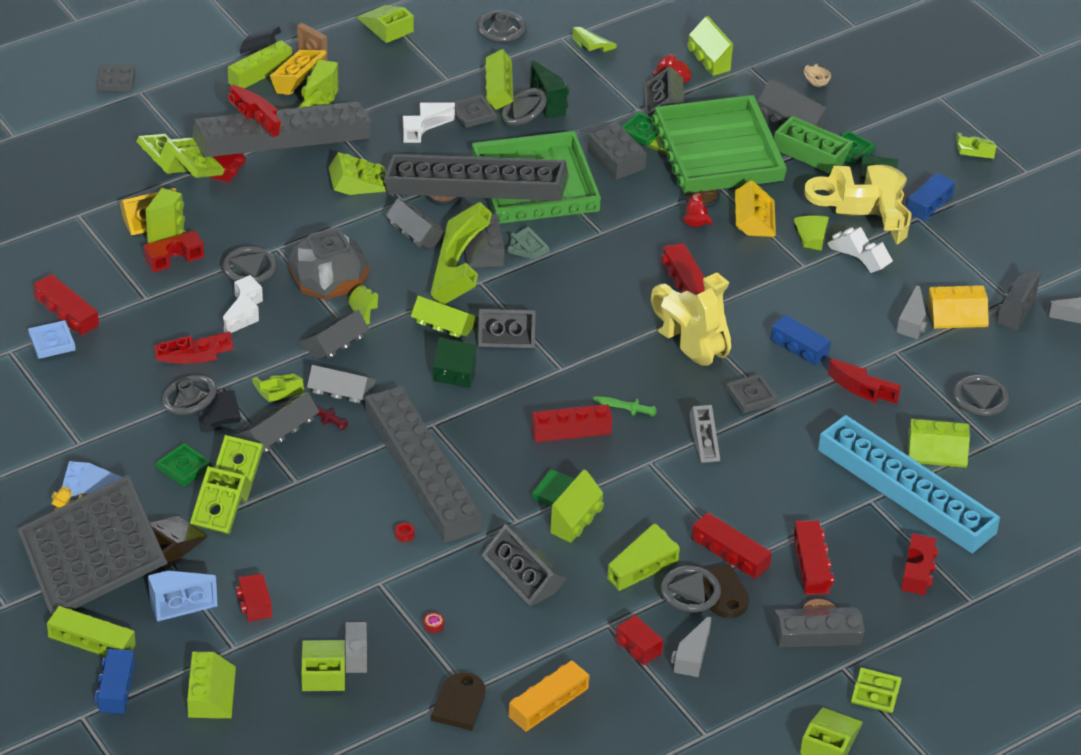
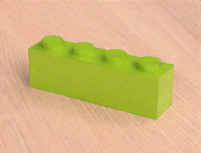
(259, 65)
(499, 79)
(89, 632)

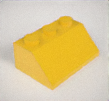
(295, 70)
(755, 211)
(134, 212)
(958, 306)

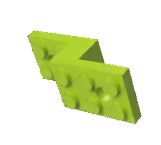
(179, 155)
(227, 484)

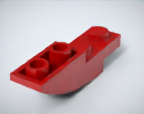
(255, 107)
(188, 351)
(863, 385)

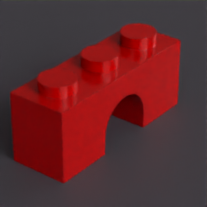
(186, 245)
(916, 574)

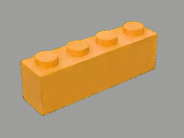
(548, 695)

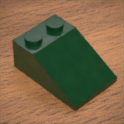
(553, 86)

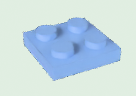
(51, 339)

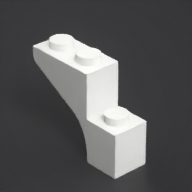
(430, 116)
(856, 244)
(244, 310)

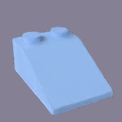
(86, 478)
(181, 593)

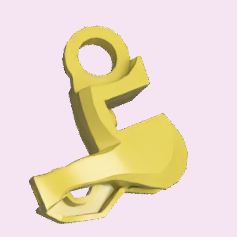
(879, 196)
(696, 317)

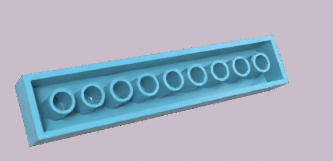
(909, 484)

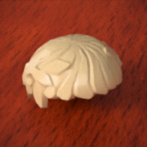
(816, 75)

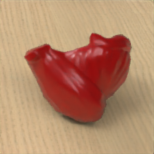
(678, 65)
(696, 213)

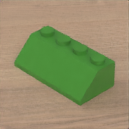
(812, 144)

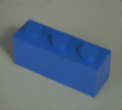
(930, 196)
(800, 340)
(115, 681)

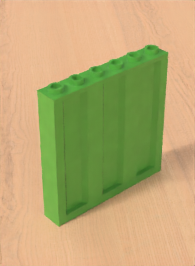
(718, 144)
(580, 191)

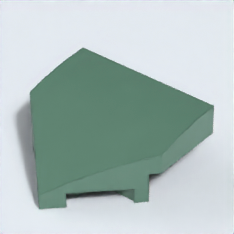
(527, 244)

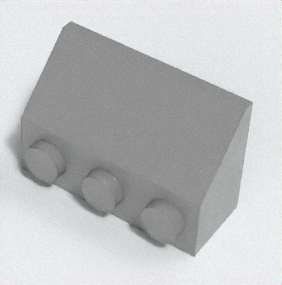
(339, 383)

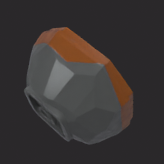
(328, 264)

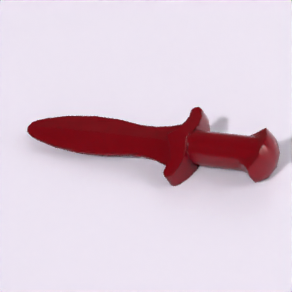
(329, 416)

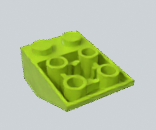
(389, 22)
(323, 77)
(356, 175)
(323, 665)
(830, 734)

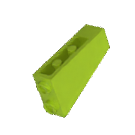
(643, 558)

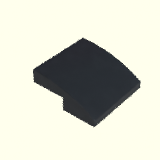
(260, 40)
(220, 411)

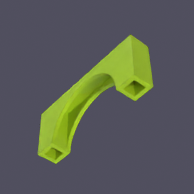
(455, 280)

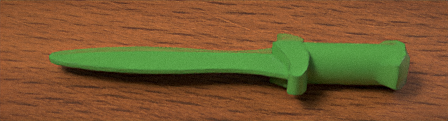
(634, 407)

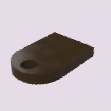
(731, 592)
(458, 703)

